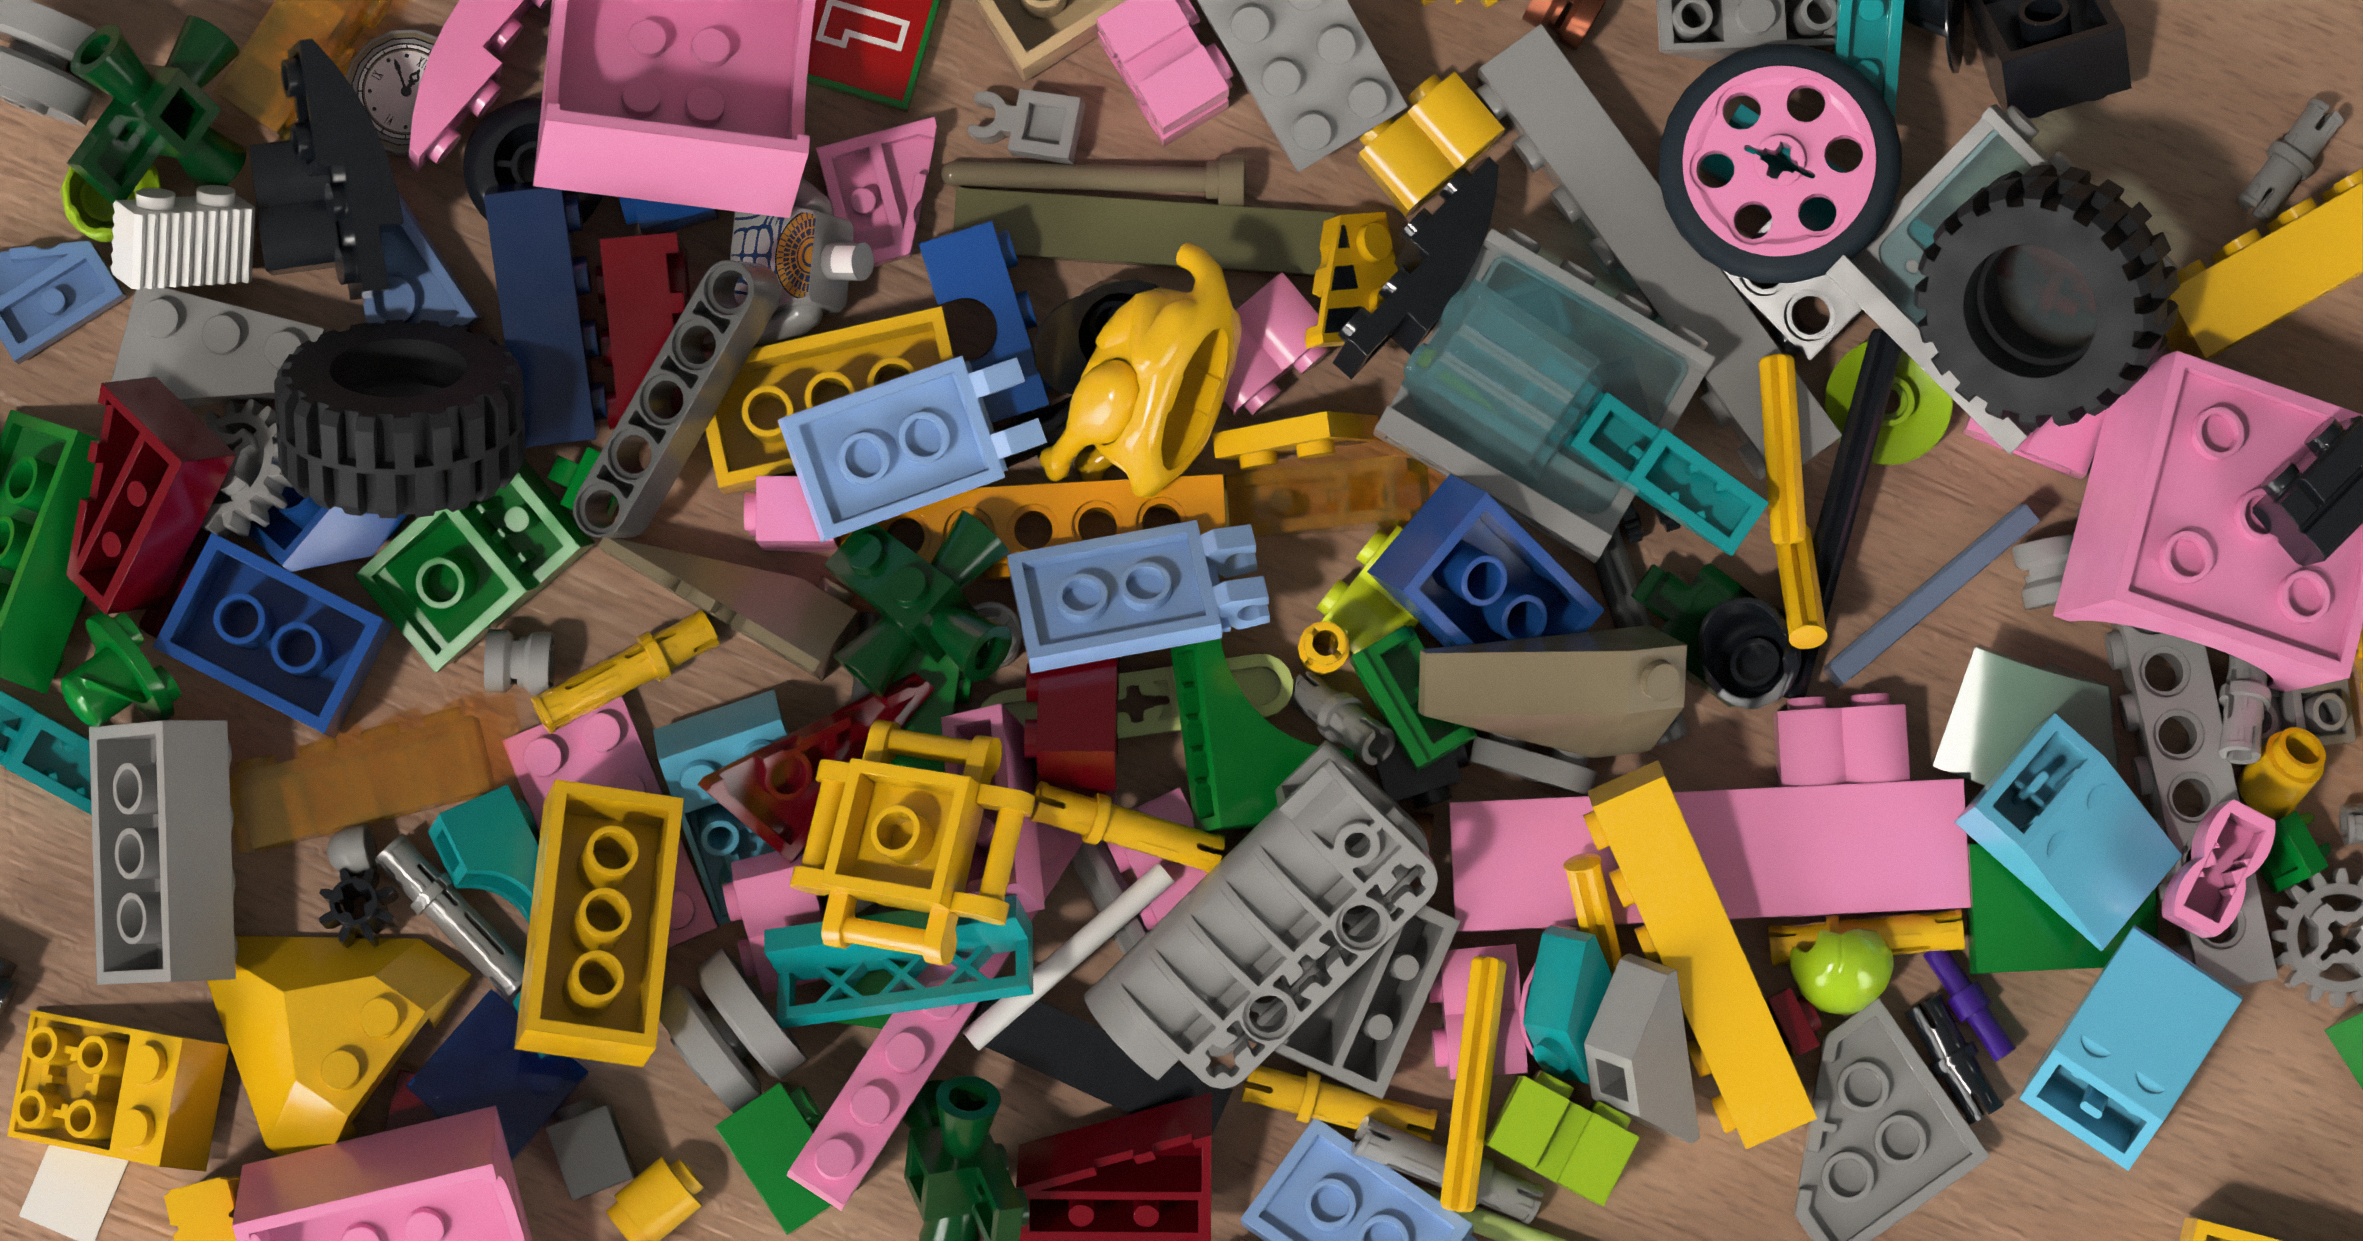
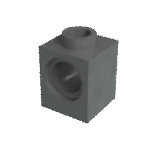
(590, 1148)

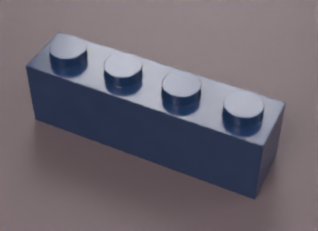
(543, 310)

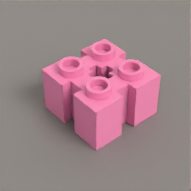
(1165, 65)

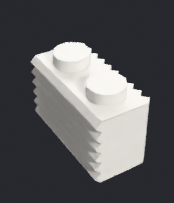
(183, 239)

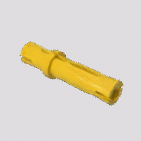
(1327, 634)
(647, 659)
(1101, 820)
(1901, 932)
(1332, 1103)

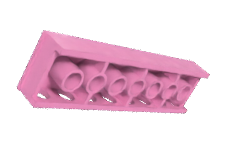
(1764, 848)

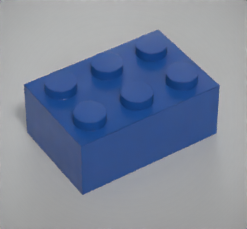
(1479, 574)
(273, 635)

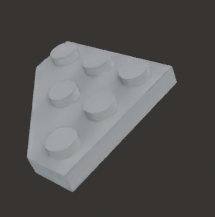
(1880, 1133)

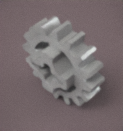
(254, 477)
(2317, 918)

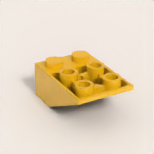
(118, 1091)

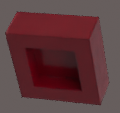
(1795, 1020)

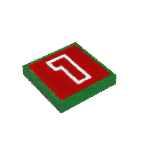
(871, 48)

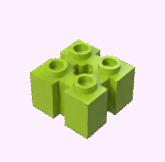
(1562, 1139)

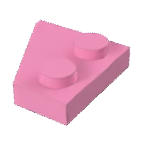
(881, 185)

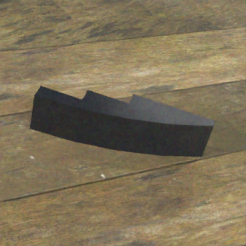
(1093, 1062)

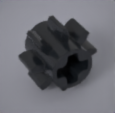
(342, 905)

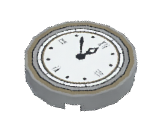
(387, 83)

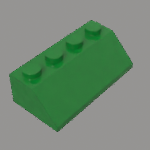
(40, 494)

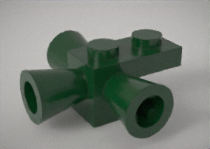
(155, 110)
(920, 602)
(957, 1168)

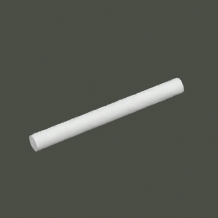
(1071, 954)

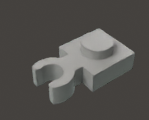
(1038, 126)

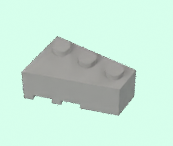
(206, 347)
(1371, 1015)

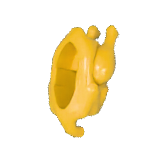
(1153, 383)

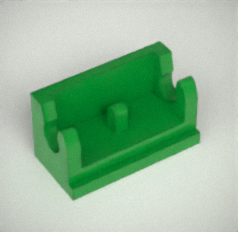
(1392, 680)

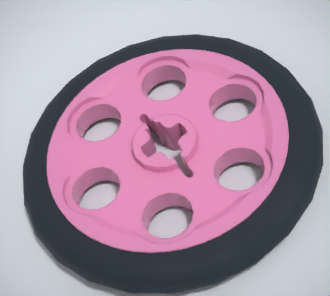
(1771, 76)

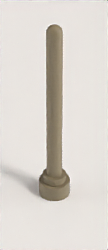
(1219, 179)

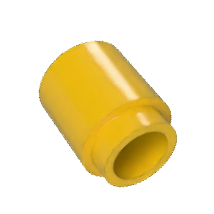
(2284, 774)
(656, 1201)

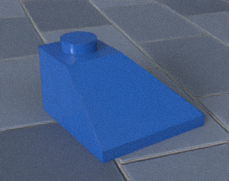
(315, 536)

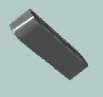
(703, 389)

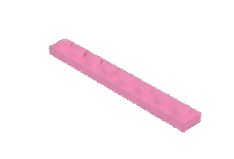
(901, 1064)

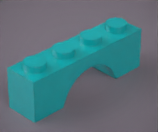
(490, 849)

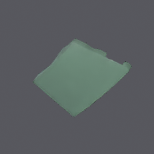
(2007, 700)

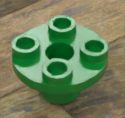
(118, 675)

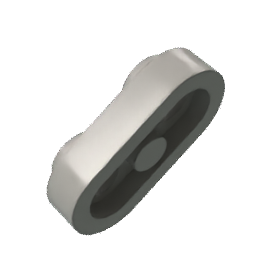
(1559, 770)

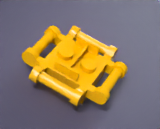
(910, 840)

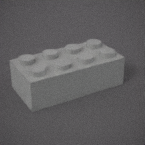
(1306, 71)
(162, 852)

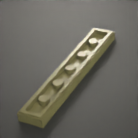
(1147, 230)

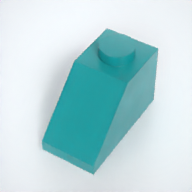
(1564, 1000)

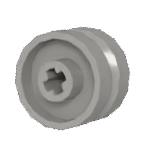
(37, 59)
(721, 1037)

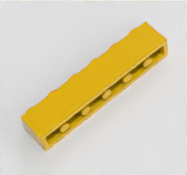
(1694, 935)

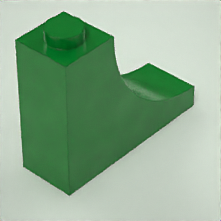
(1228, 746)

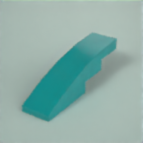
(1665, 473)
(45, 752)

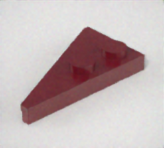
(776, 785)

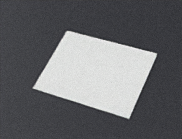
(73, 1192)

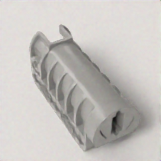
(1265, 916)

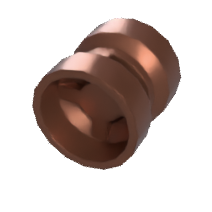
(1571, 28)

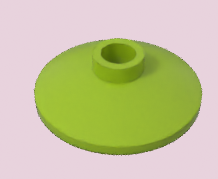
(1913, 426)

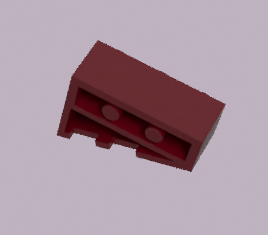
(645, 294)
(146, 495)
(1075, 726)
(1123, 1178)

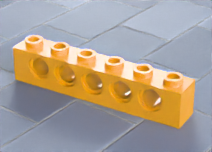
(1064, 508)

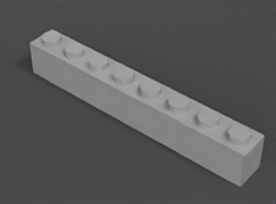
(1633, 234)

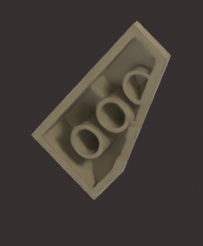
(771, 608)
(1564, 691)

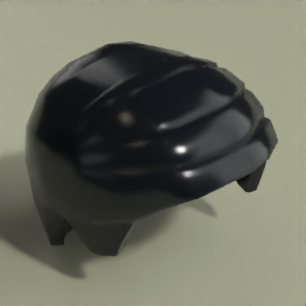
(1747, 652)

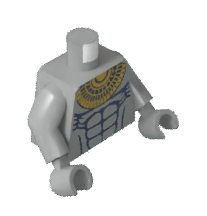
(811, 259)

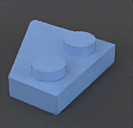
(51, 294)

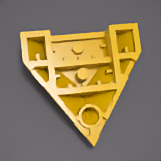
(325, 1026)

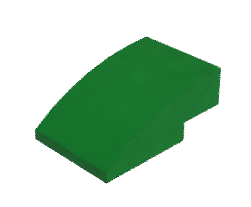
(473, 566)
(2021, 933)

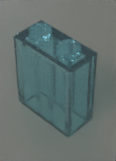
(1504, 378)

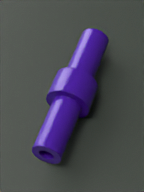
(1970, 1003)

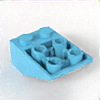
(699, 747)
(2071, 831)
(2130, 1047)

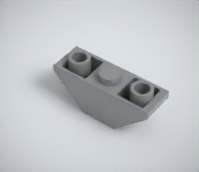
(1721, 27)
(1641, 1050)

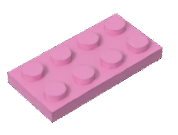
(607, 752)

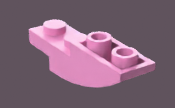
(462, 73)

